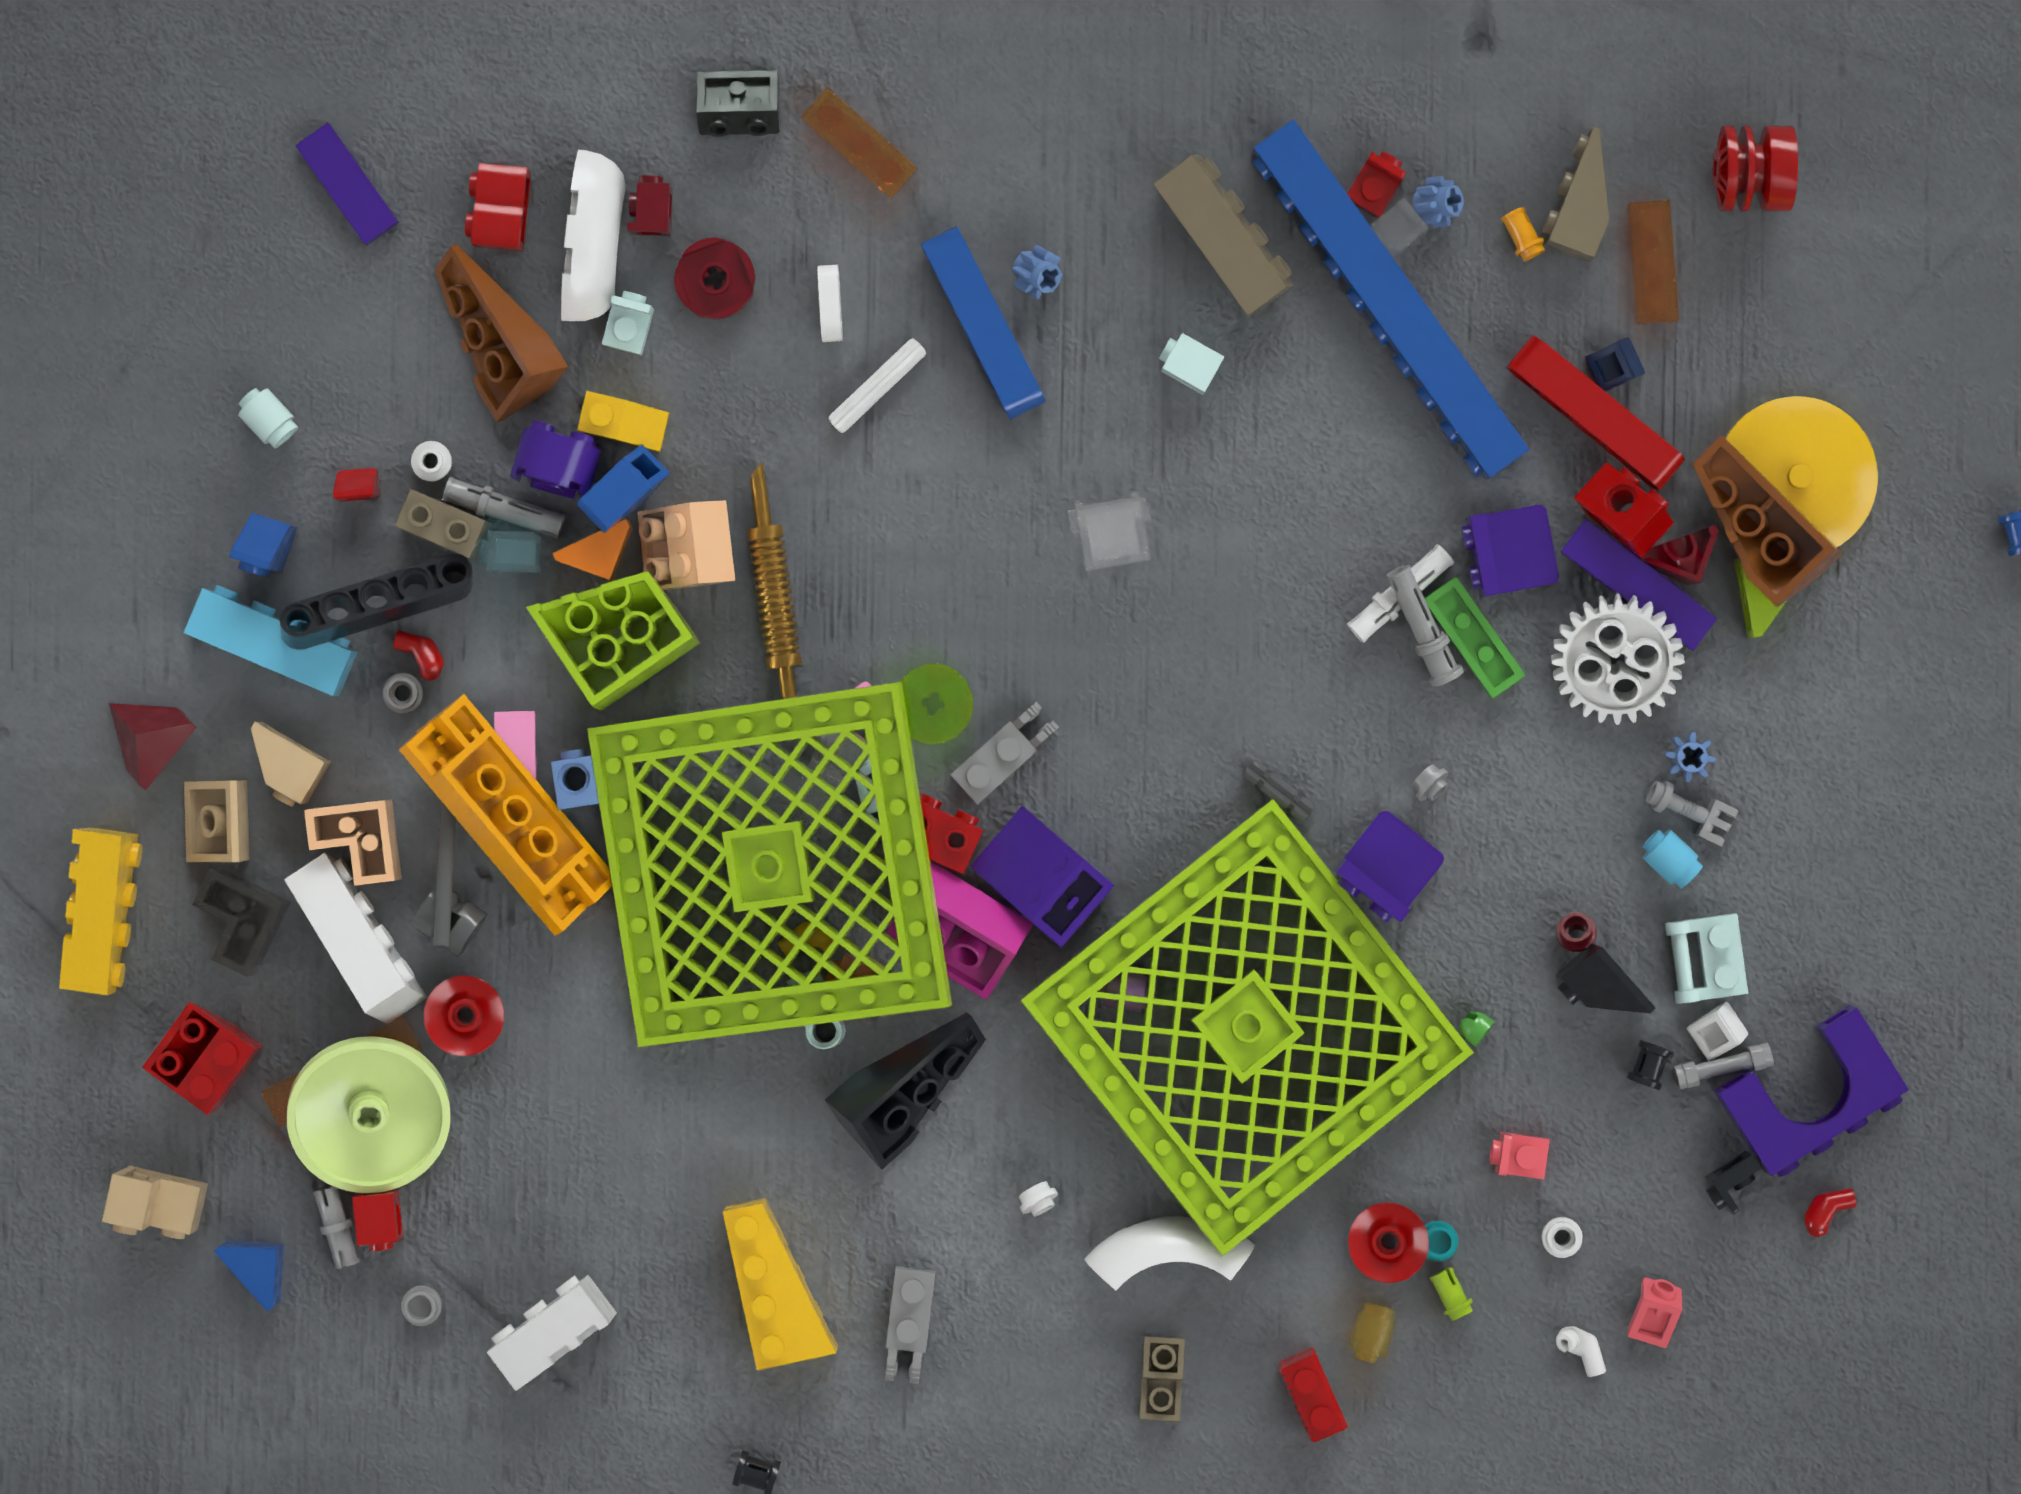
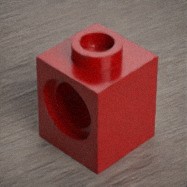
(378, 1219)

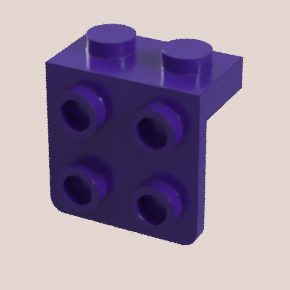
(1510, 550)
(1388, 866)

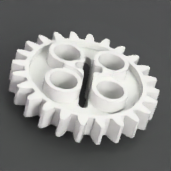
(1637, 629)

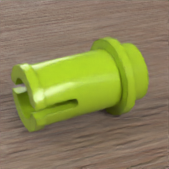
(1451, 1294)

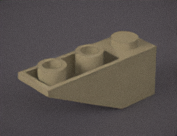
(1584, 207)

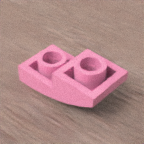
(519, 734)

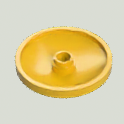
(1813, 459)

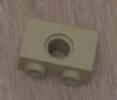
(442, 524)

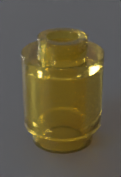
(1372, 1332)

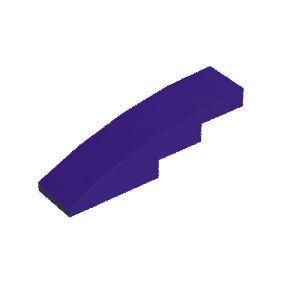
(1629, 576)

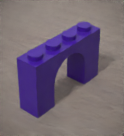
(1868, 1085)

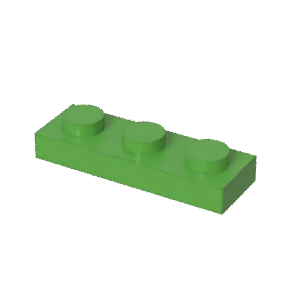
(1474, 638)

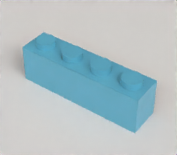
(257, 637)

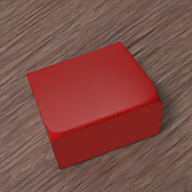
(356, 485)

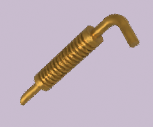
(773, 588)

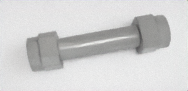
(1756, 1057)

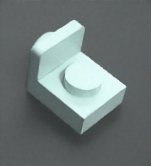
(628, 323)

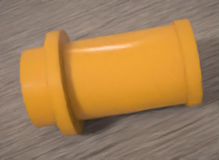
(1523, 234)

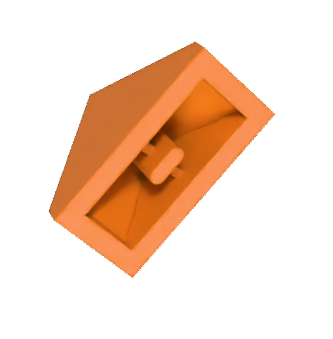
(599, 552)

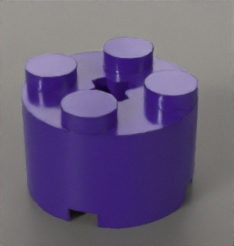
(556, 461)

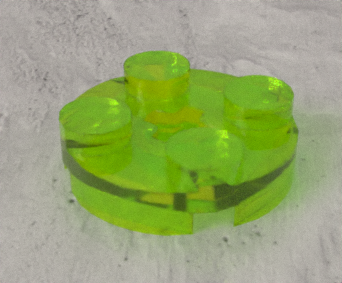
(952, 690)

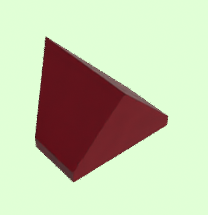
(1683, 557)
(149, 738)

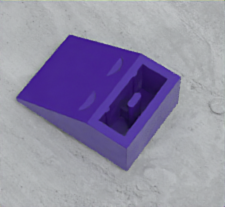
(1042, 876)

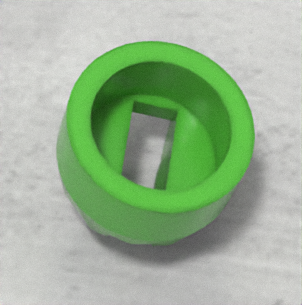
(1475, 1027)

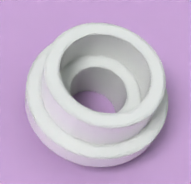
(441, 469)
(1038, 1199)
(1568, 1248)

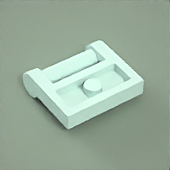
(1719, 956)

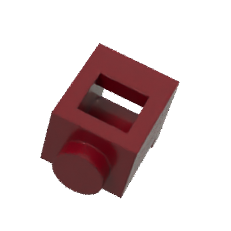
(651, 207)

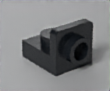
(1733, 1174)

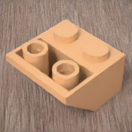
(687, 544)

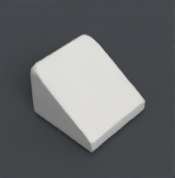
(1718, 1031)

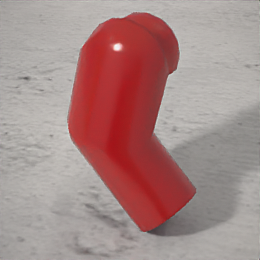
(424, 651)

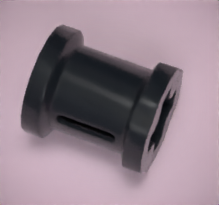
(1650, 1064)
(756, 1473)

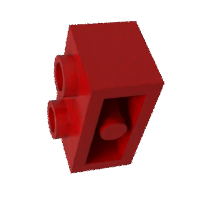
(949, 837)

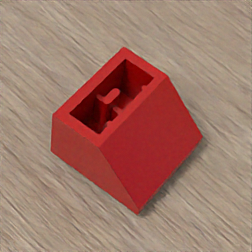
(202, 1057)

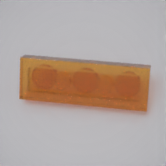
(859, 143)
(1653, 262)

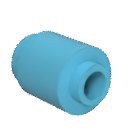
(1671, 858)

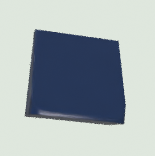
(1615, 364)

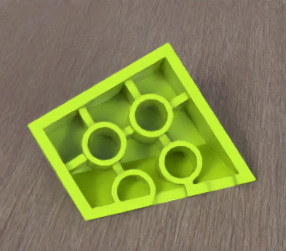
(615, 635)

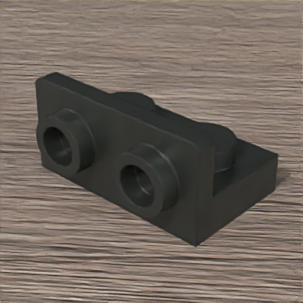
(738, 103)

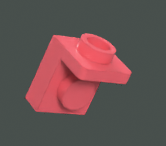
(1519, 1155)
(1656, 1312)

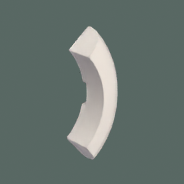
(592, 237)
(1160, 1242)

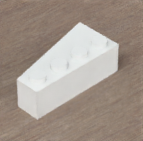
(355, 939)

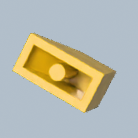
(623, 421)

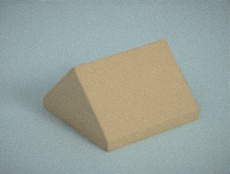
(216, 821)

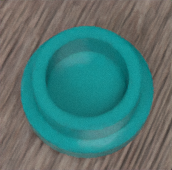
(1442, 1241)

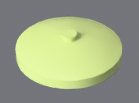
(368, 1114)

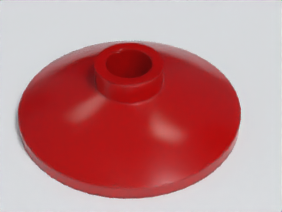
(443, 1018)
(1384, 1262)

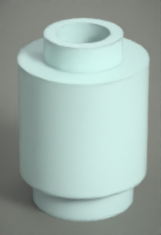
(267, 417)

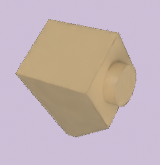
(287, 765)

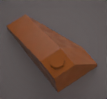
(507, 346)
(1770, 535)

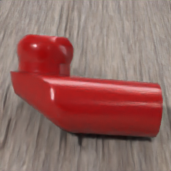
(1823, 1209)

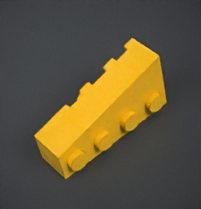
(99, 910)
(775, 1298)

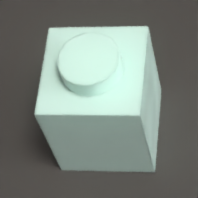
(1190, 362)

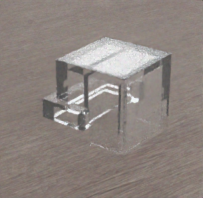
(1112, 531)

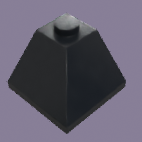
(1601, 983)

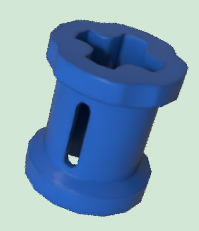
(2012, 526)

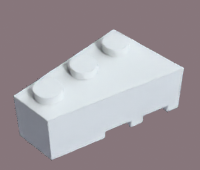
(550, 1331)

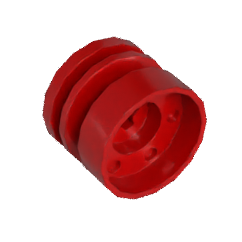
(1751, 168)

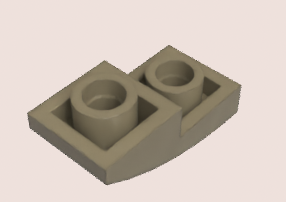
(1162, 1379)

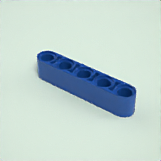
(983, 322)

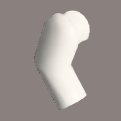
(1584, 1345)

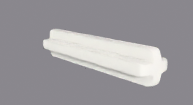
(877, 385)

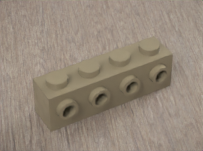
(1224, 234)

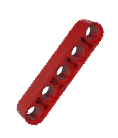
(1595, 413)

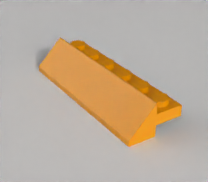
(508, 814)

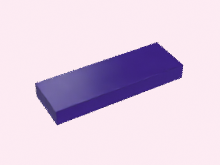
(347, 184)

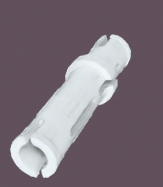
(1386, 604)

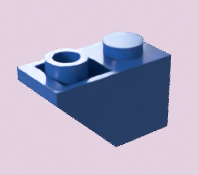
(623, 488)
(263, 545)

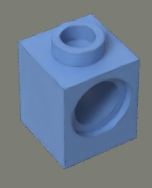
(567, 796)

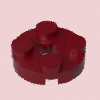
(693, 270)

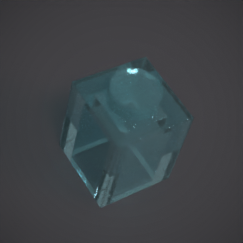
(511, 552)

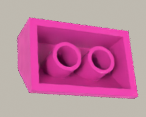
(975, 932)

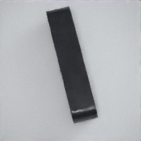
(364, 617)

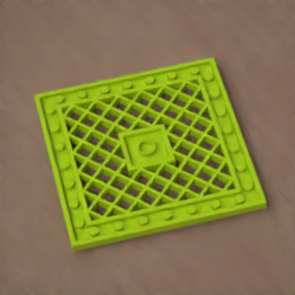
(769, 865)
(1247, 1027)

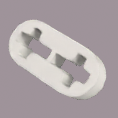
(830, 303)

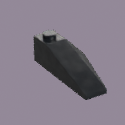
(893, 1094)

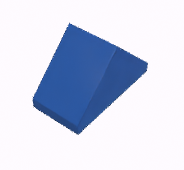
(256, 1267)

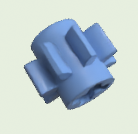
(1438, 201)
(1037, 271)
(1700, 758)

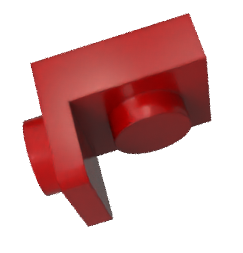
(1376, 183)

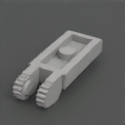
(1000, 756)
(909, 1319)

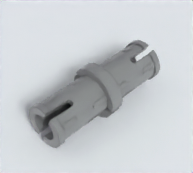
(336, 1227)

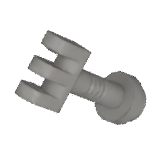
(1662, 797)

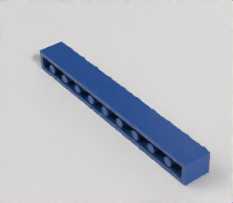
(1389, 300)

